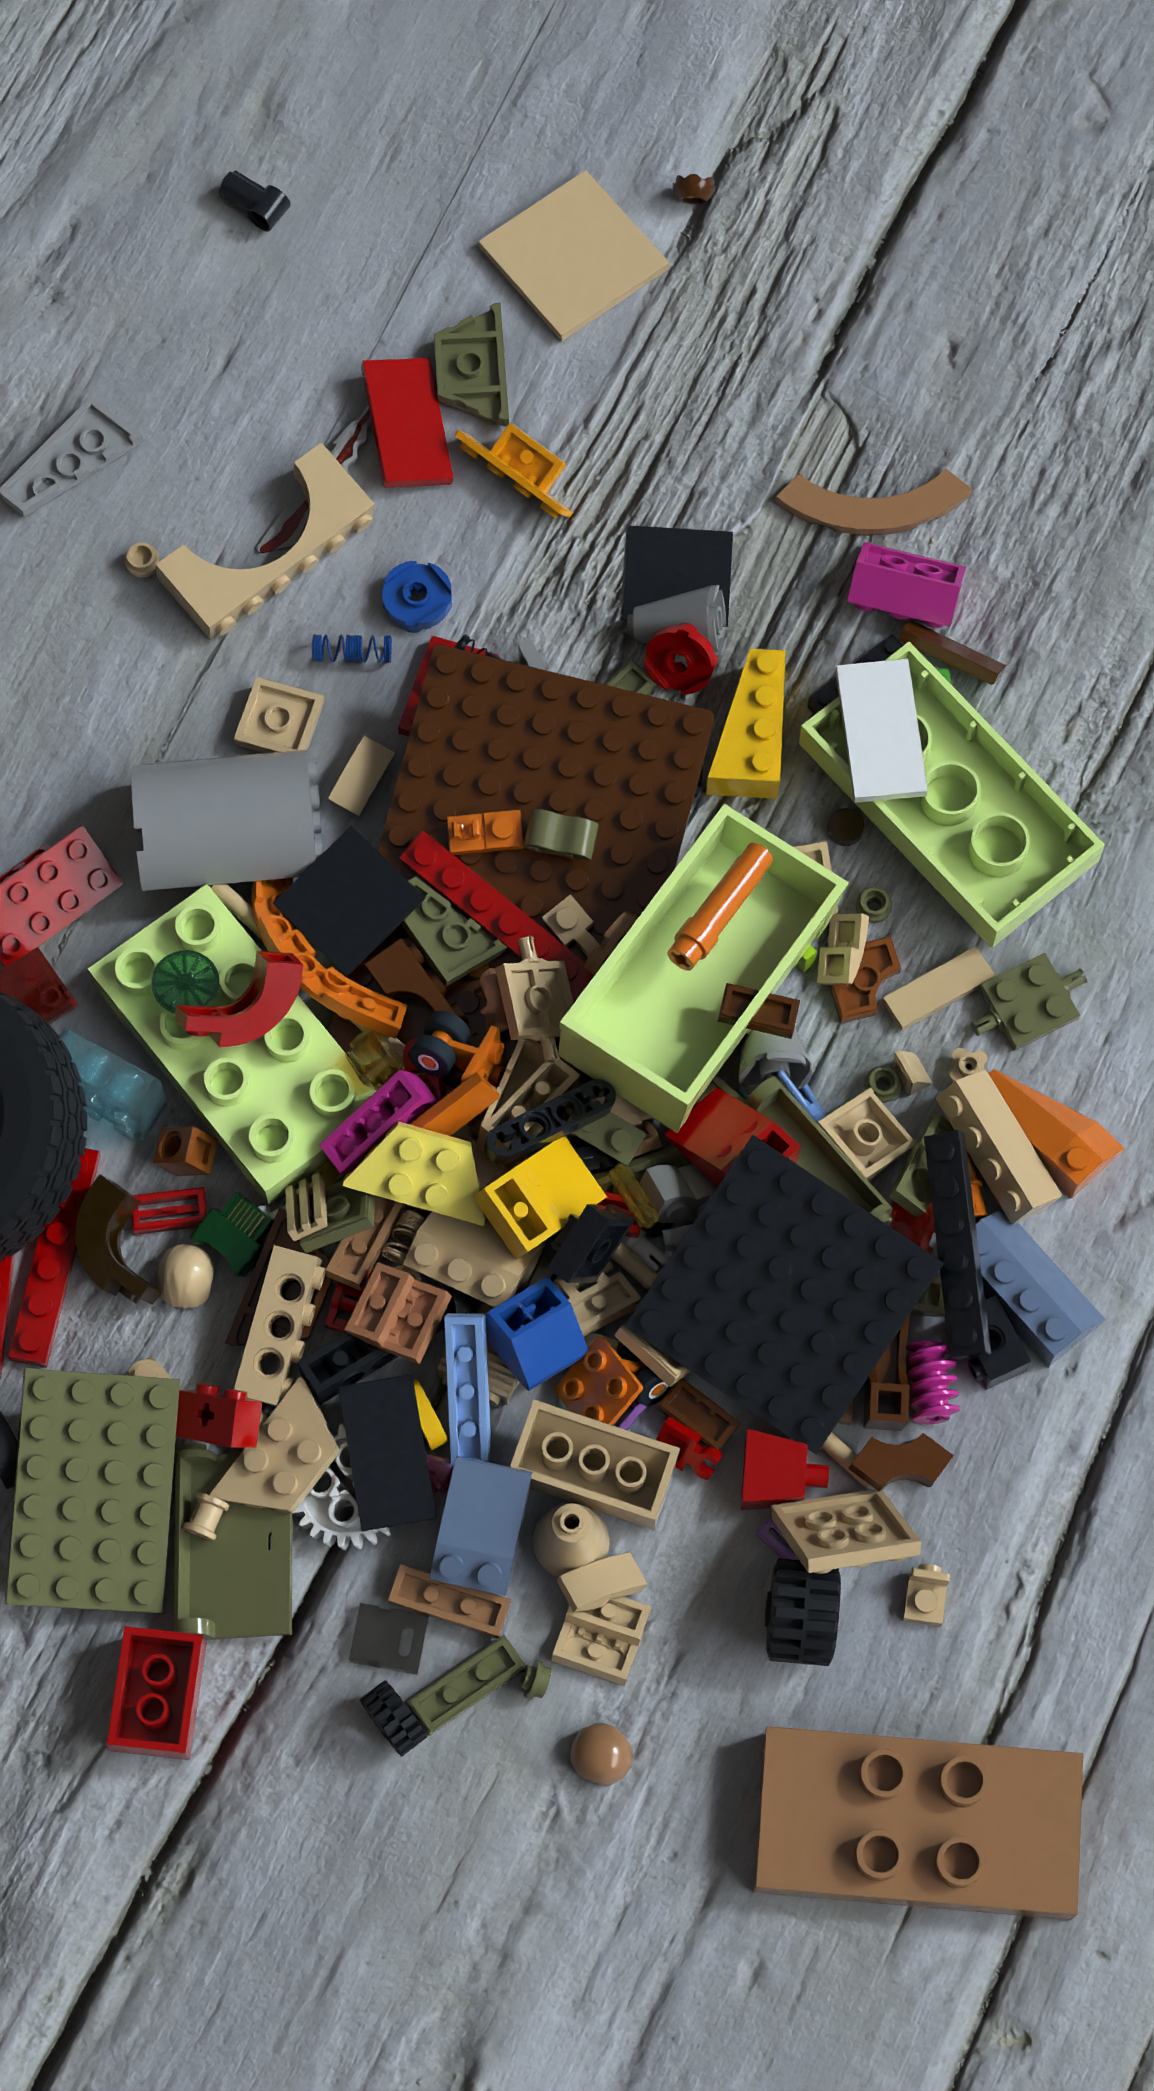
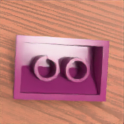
(906, 585)

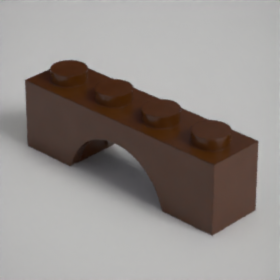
(401, 975)
(887, 1387)

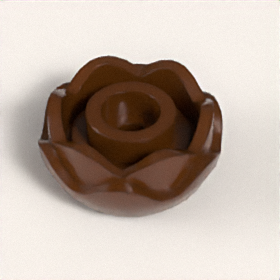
(693, 189)

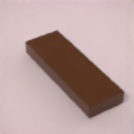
(952, 652)

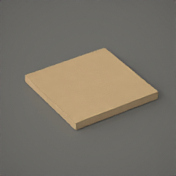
(573, 255)

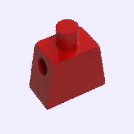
(777, 1471)

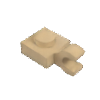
(571, 924)

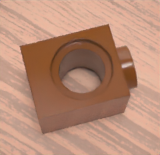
(185, 1151)

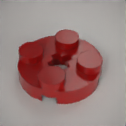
(685, 642)

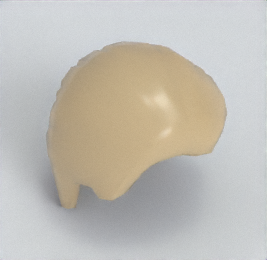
(185, 1275)

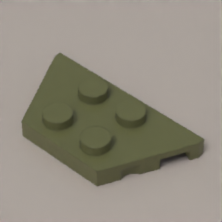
(473, 366)

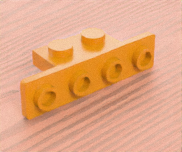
(525, 462)

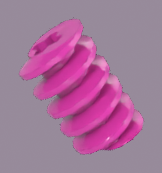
(931, 1382)

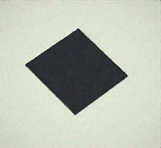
(674, 562)
(349, 901)

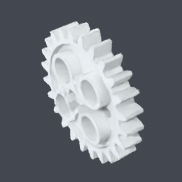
(324, 1508)

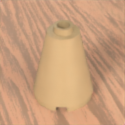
(570, 1538)

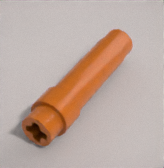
(702, 930)

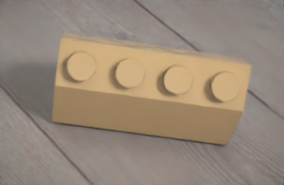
(595, 1464)

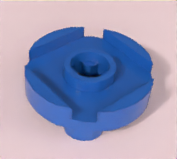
(418, 577)

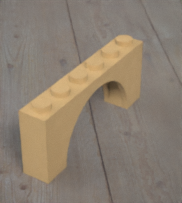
(222, 595)

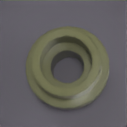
(878, 896)
(885, 1074)
(535, 1680)

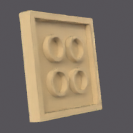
(845, 1531)

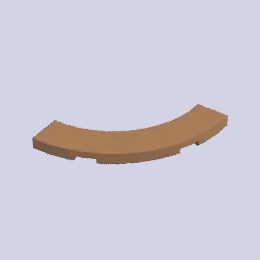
(874, 515)

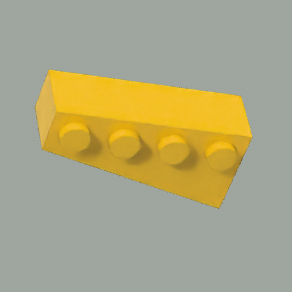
(751, 740)

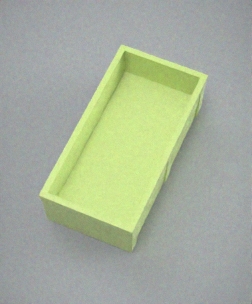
(657, 1025)

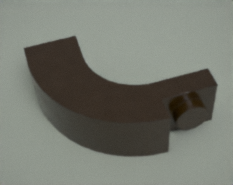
(98, 1241)

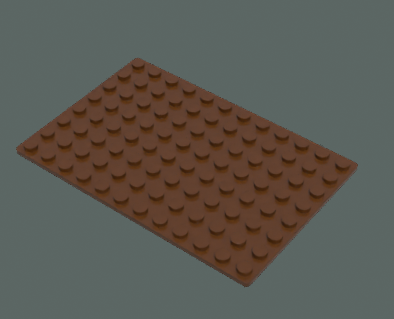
(542, 740)

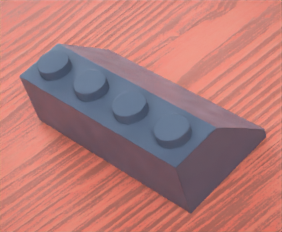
(1032, 1289)

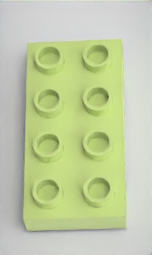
(260, 1098)

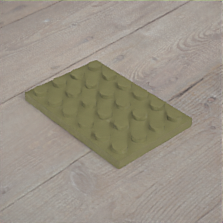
(92, 1491)

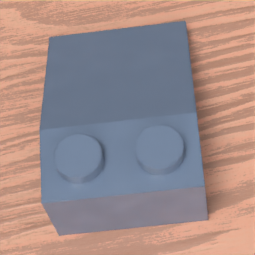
(481, 1525)

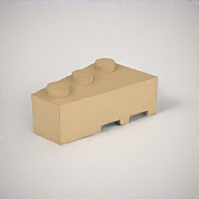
(524, 1086)

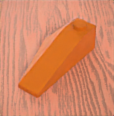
(1064, 1139)

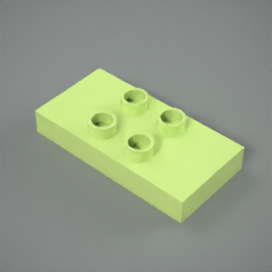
(989, 823)

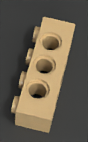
(283, 1267)

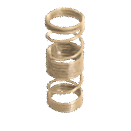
(408, 1224)

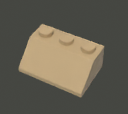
(470, 1258)

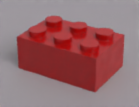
(156, 1693)

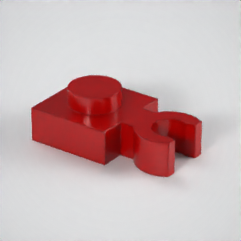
(690, 1452)

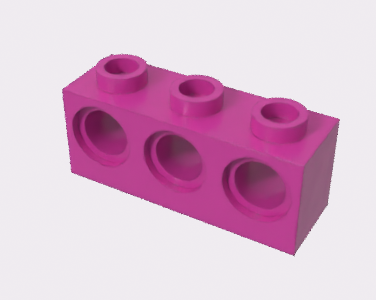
(399, 1099)

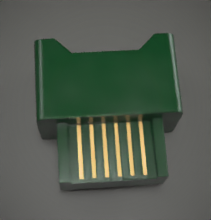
(235, 1232)

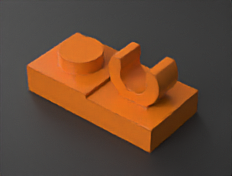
(485, 832)

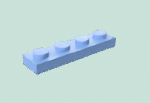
(468, 1386)

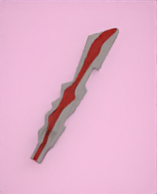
(292, 520)

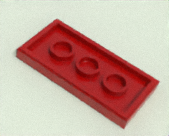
(407, 422)

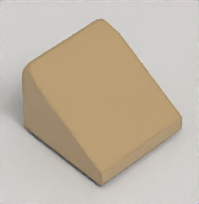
(910, 1071)

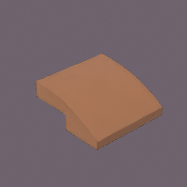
(398, 1313)

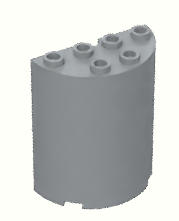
(226, 819)

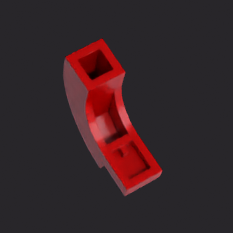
(256, 1011)

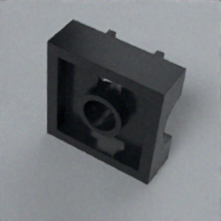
(589, 1243)

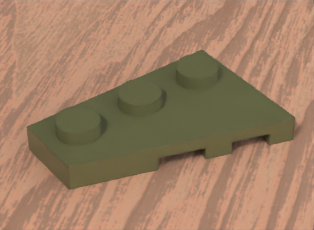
(447, 938)

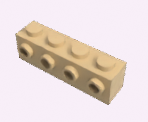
(999, 1146)

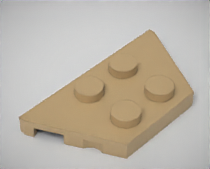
(288, 1459)

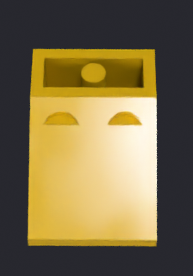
(539, 1196)

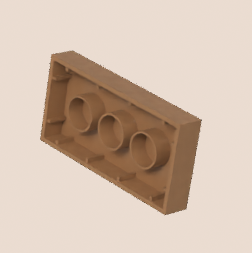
(919, 1823)

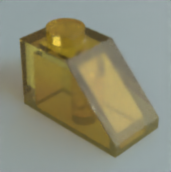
(373, 1059)

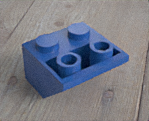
(536, 1333)

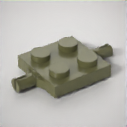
(1029, 1001)

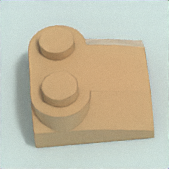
(867, 1134)

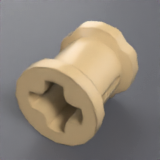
(206, 1516)

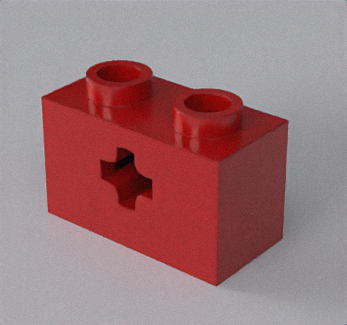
(218, 1417)

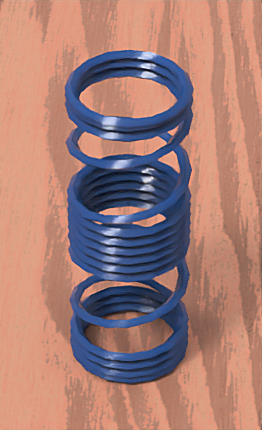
(353, 648)

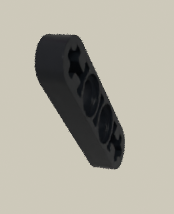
(549, 1120)

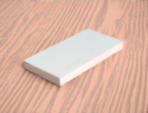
(881, 730)

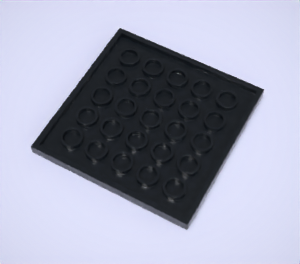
(784, 1294)

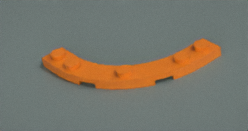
(322, 984)

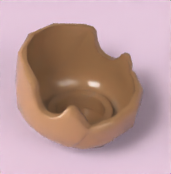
(601, 1754)

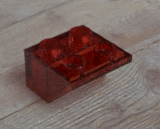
(37, 986)

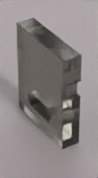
(379, 1638)

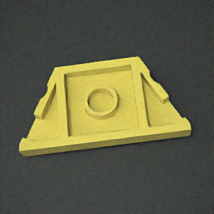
(421, 1171)

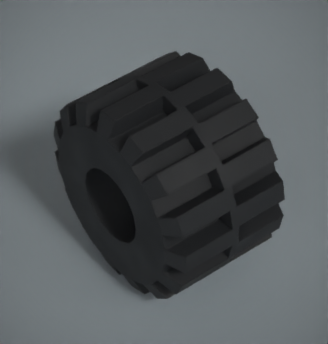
(802, 1614)

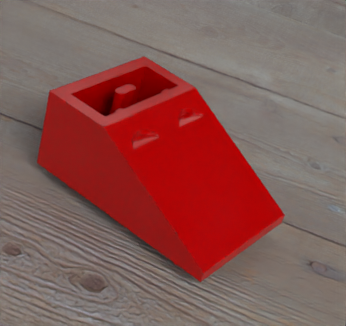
(719, 1131)

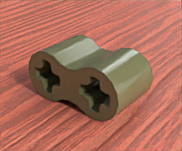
(560, 835)

